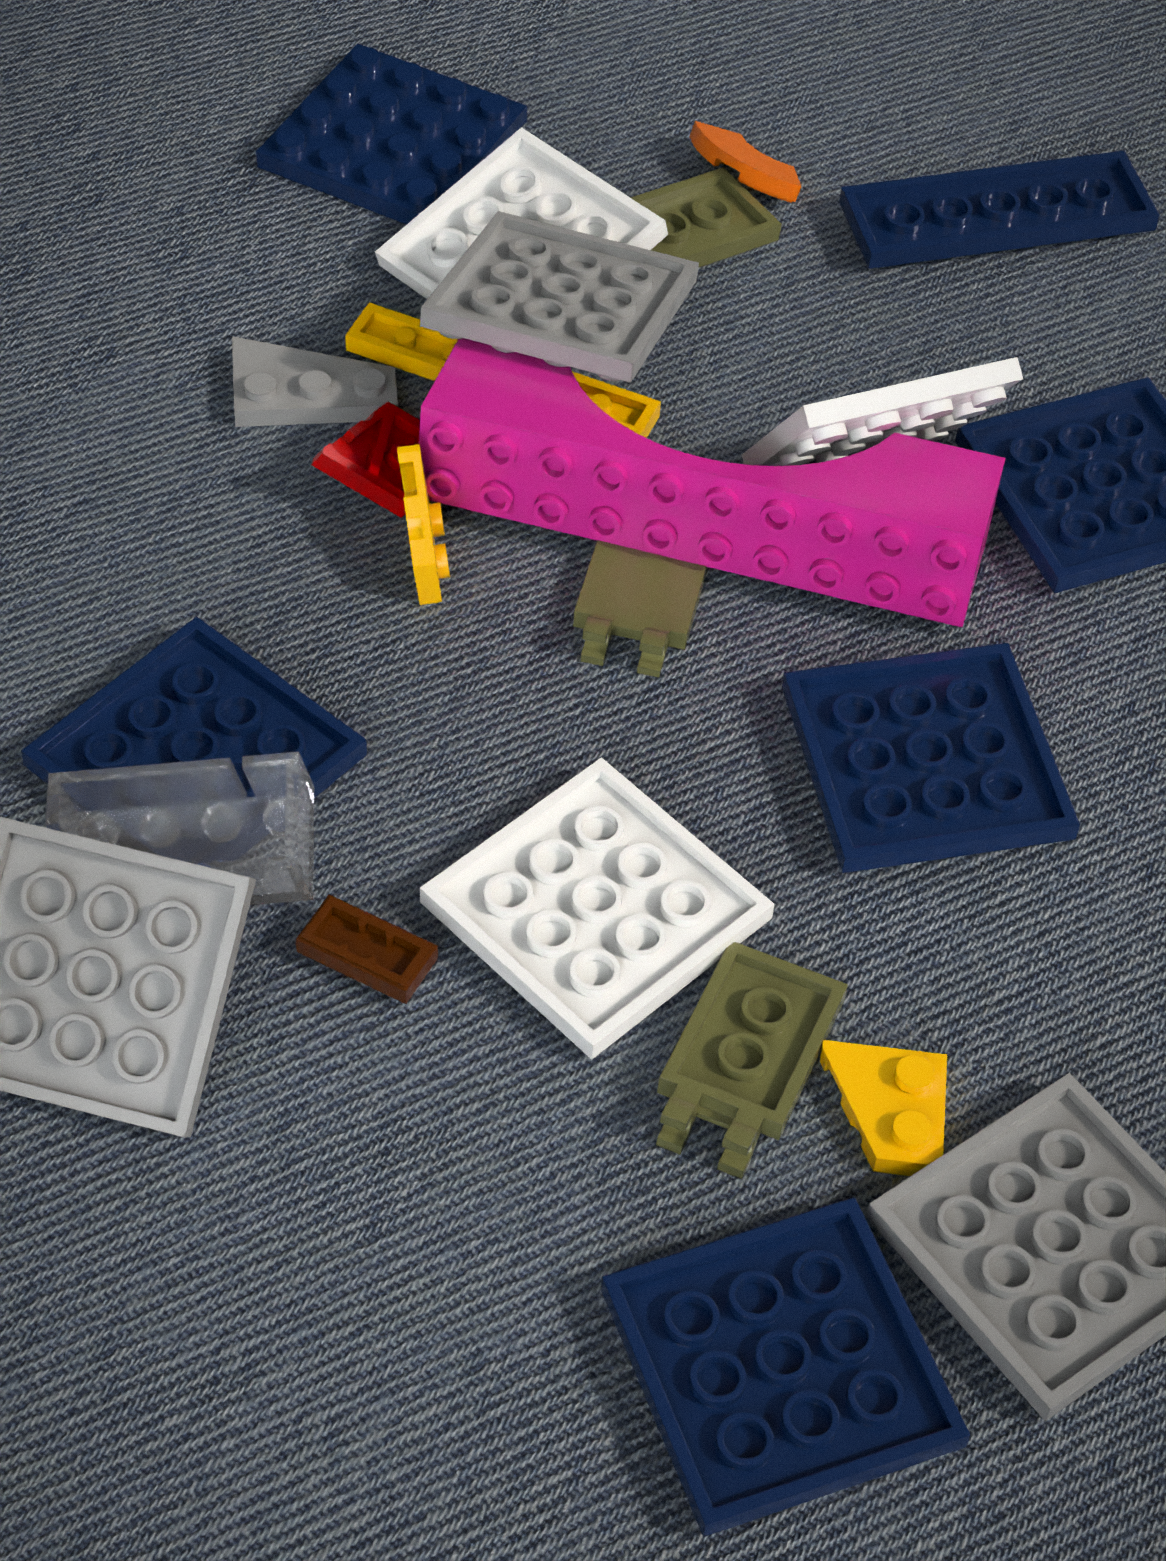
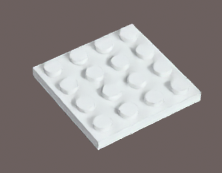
(521, 180)
(861, 420)
(596, 906)

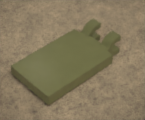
(710, 218)
(637, 599)
(747, 1052)

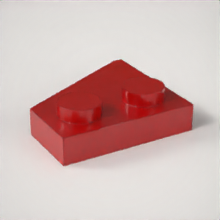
(369, 458)

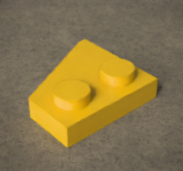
(423, 524)
(892, 1101)

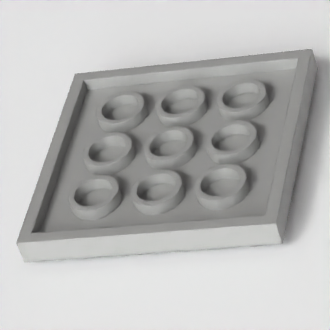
(560, 296)
(112, 974)
(1041, 1242)

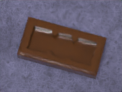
(367, 949)

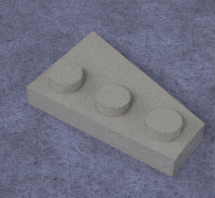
(304, 386)

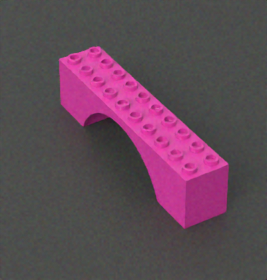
(870, 528)

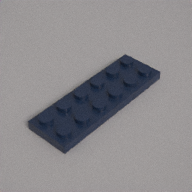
(997, 209)

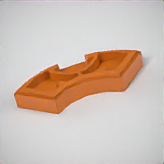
(755, 168)

